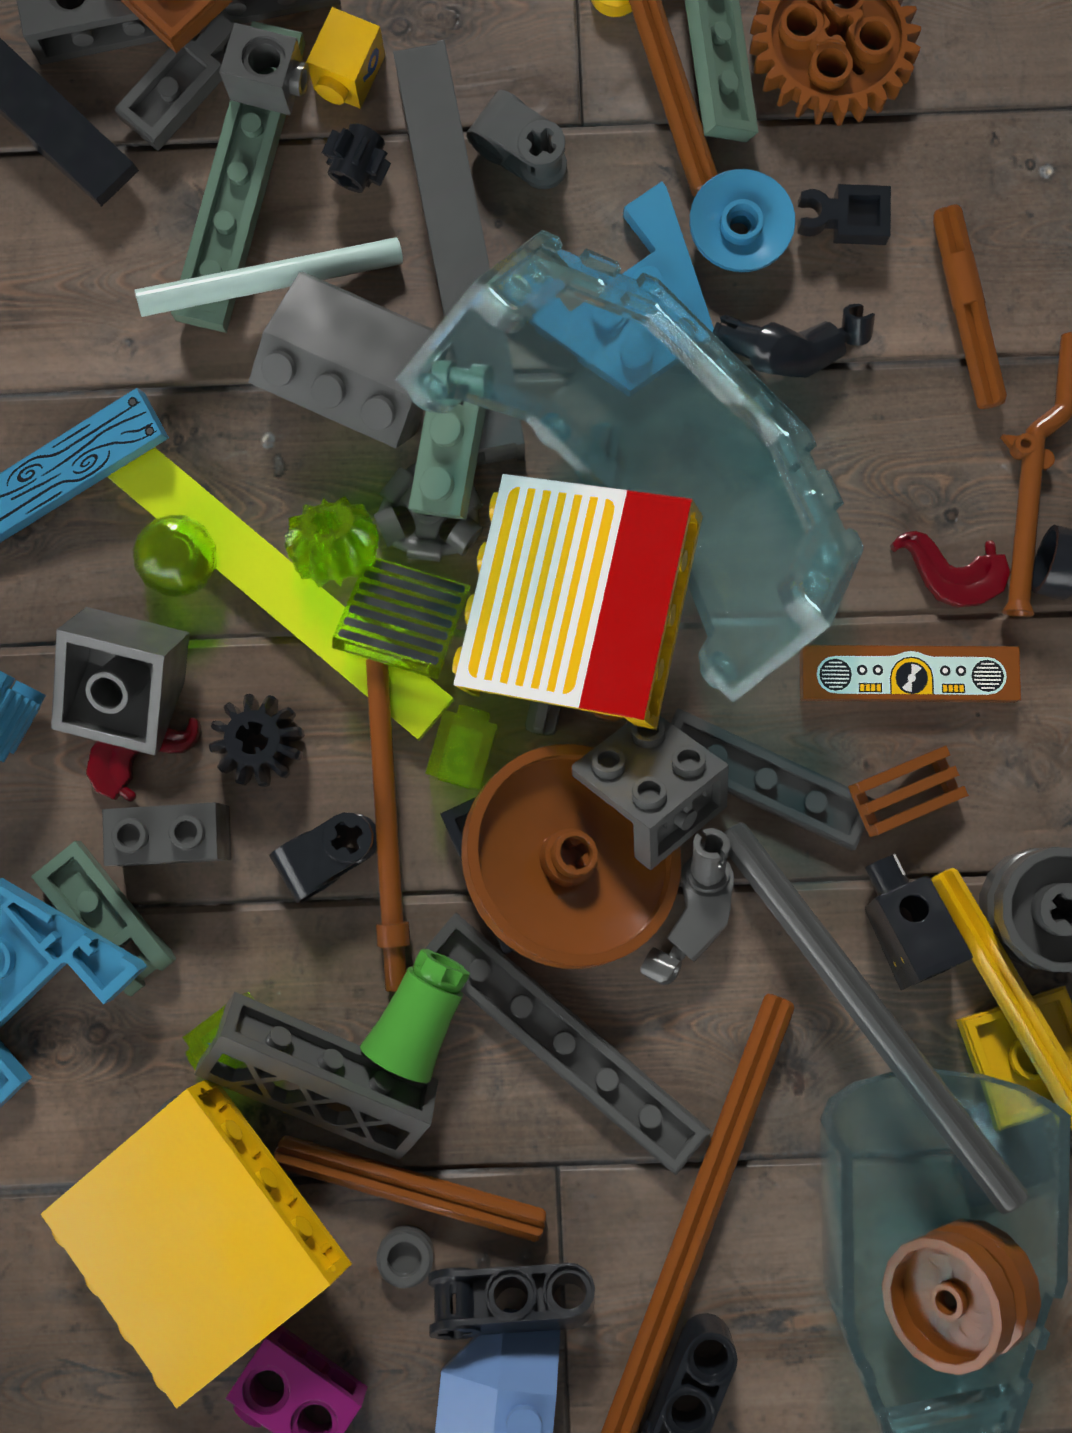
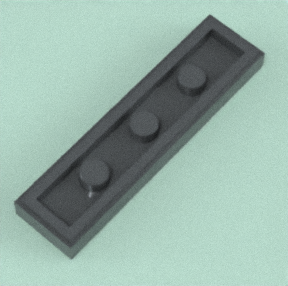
(779, 783)

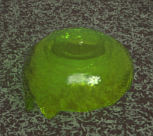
(175, 555)

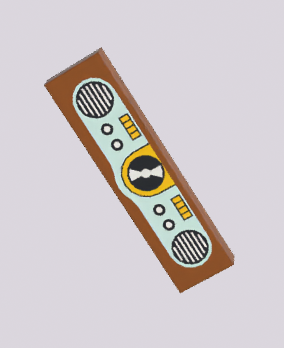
(910, 673)

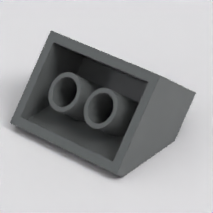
(341, 359)

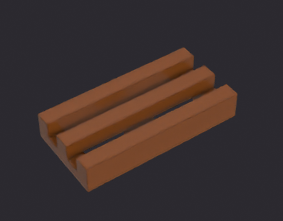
(943, 775)

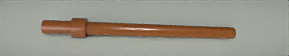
(392, 932)

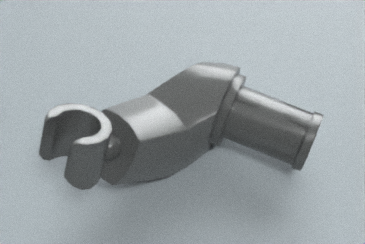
(707, 898)

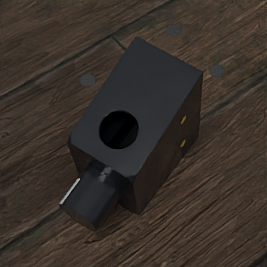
(918, 947)

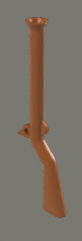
(1034, 459)

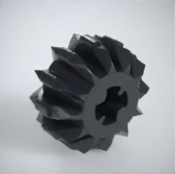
(239, 752)

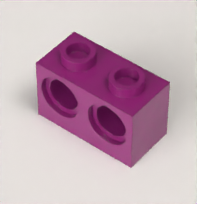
(307, 1381)

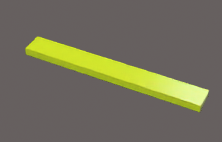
(274, 584)

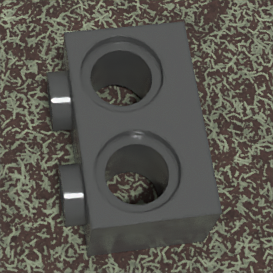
(166, 834)

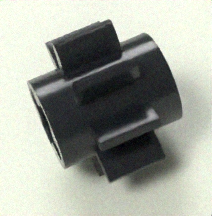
(356, 157)

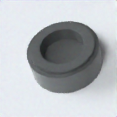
(405, 1256)

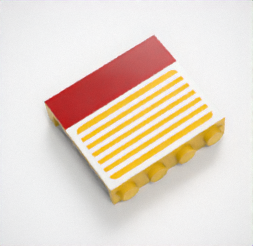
(579, 597)

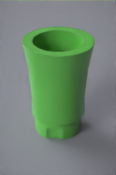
(417, 1017)

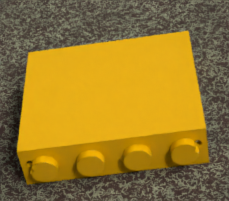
(195, 1240)

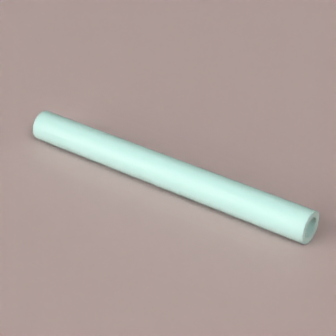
(267, 276)

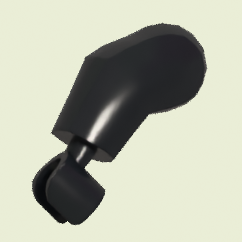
(792, 353)

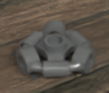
(425, 541)

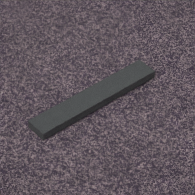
(571, 1047)

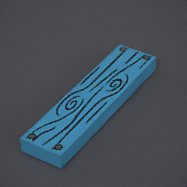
(77, 460)

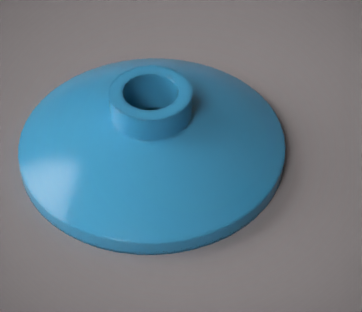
(746, 199)

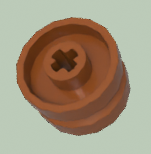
(961, 1295)

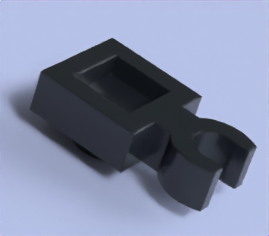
(855, 213)

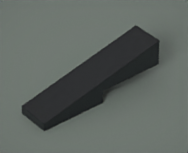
(60, 130)

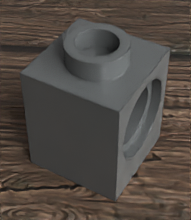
(251, 52)

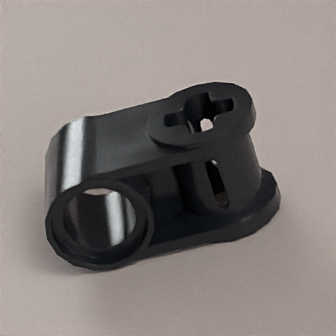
(317, 856)

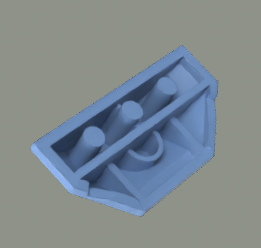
(501, 1384)

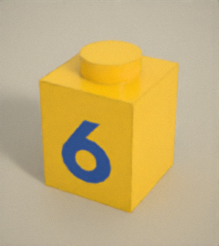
(345, 58)

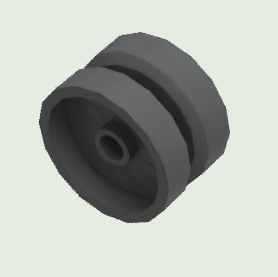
(1019, 904)

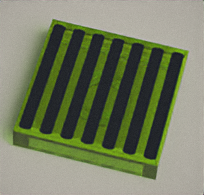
(402, 617)

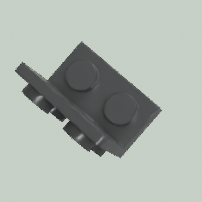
(658, 783)

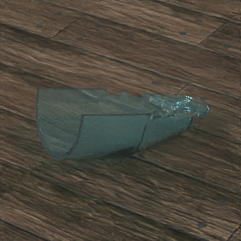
(898, 1179)

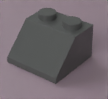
(117, 679)

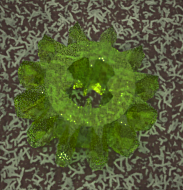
(332, 541)

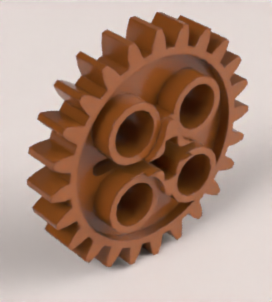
(834, 45)

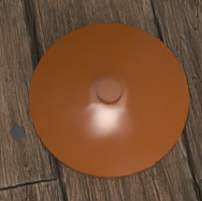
(560, 867)

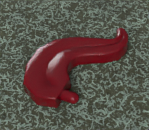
(955, 586)
(111, 765)

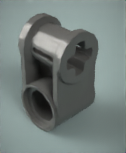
(520, 141)

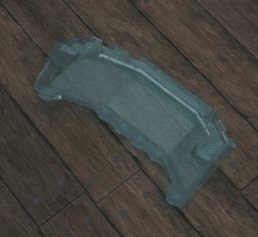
(661, 407)

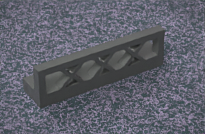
(324, 1069)

